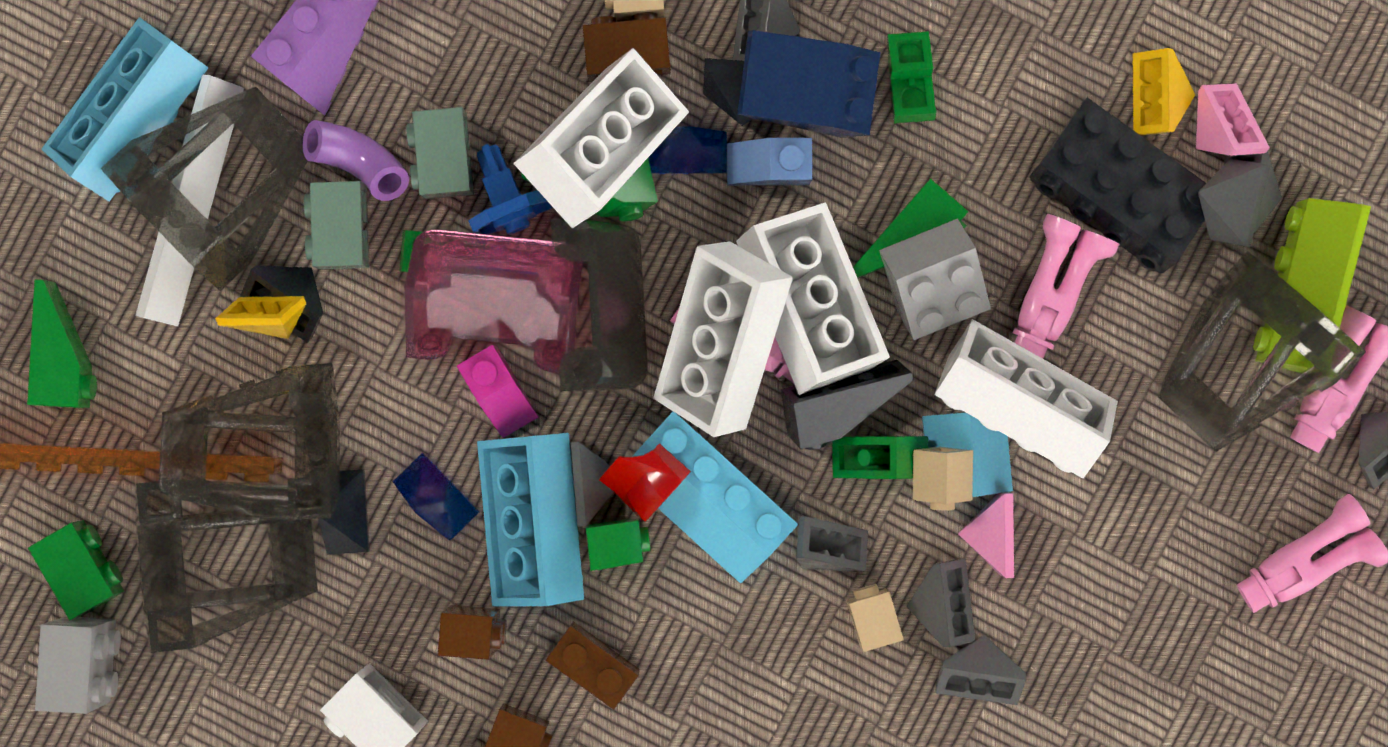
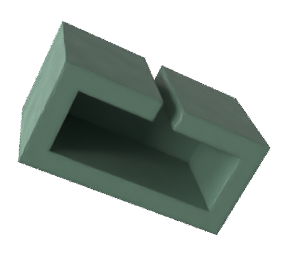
(441, 153)
(337, 225)

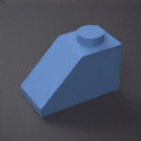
(770, 162)

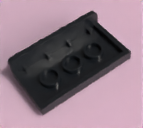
(1122, 187)

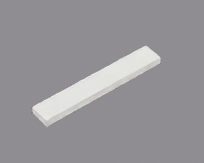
(168, 270)

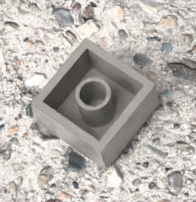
(935, 279)
(76, 664)

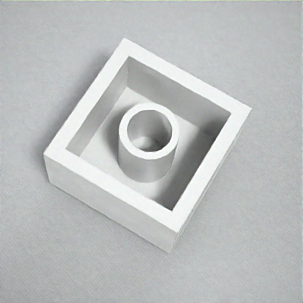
(372, 712)

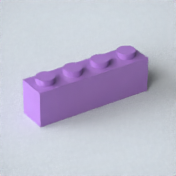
(314, 45)

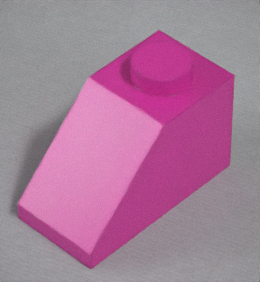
(497, 390)

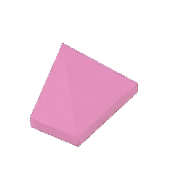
(1227, 122)
(993, 534)

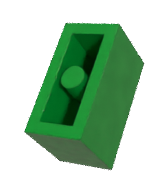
(77, 569)

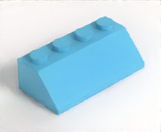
(127, 98)
(718, 502)
(530, 520)

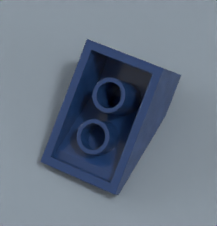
(809, 84)

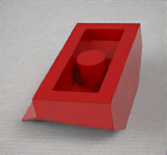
(645, 480)

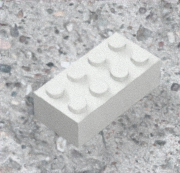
(602, 138)
(826, 318)
(722, 338)
(1027, 399)

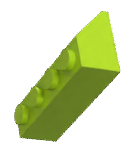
(1317, 263)

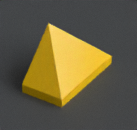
(1159, 92)
(263, 315)

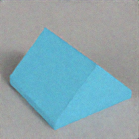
(989, 449)

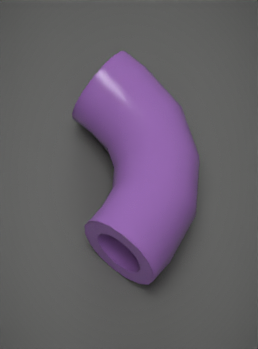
(357, 155)

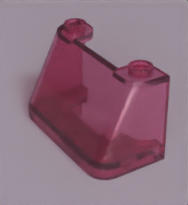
(490, 293)

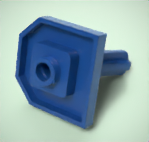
(510, 208)

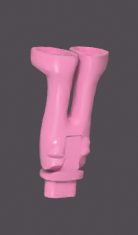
(1048, 309)
(1331, 408)
(1293, 573)

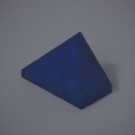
(691, 152)
(435, 497)

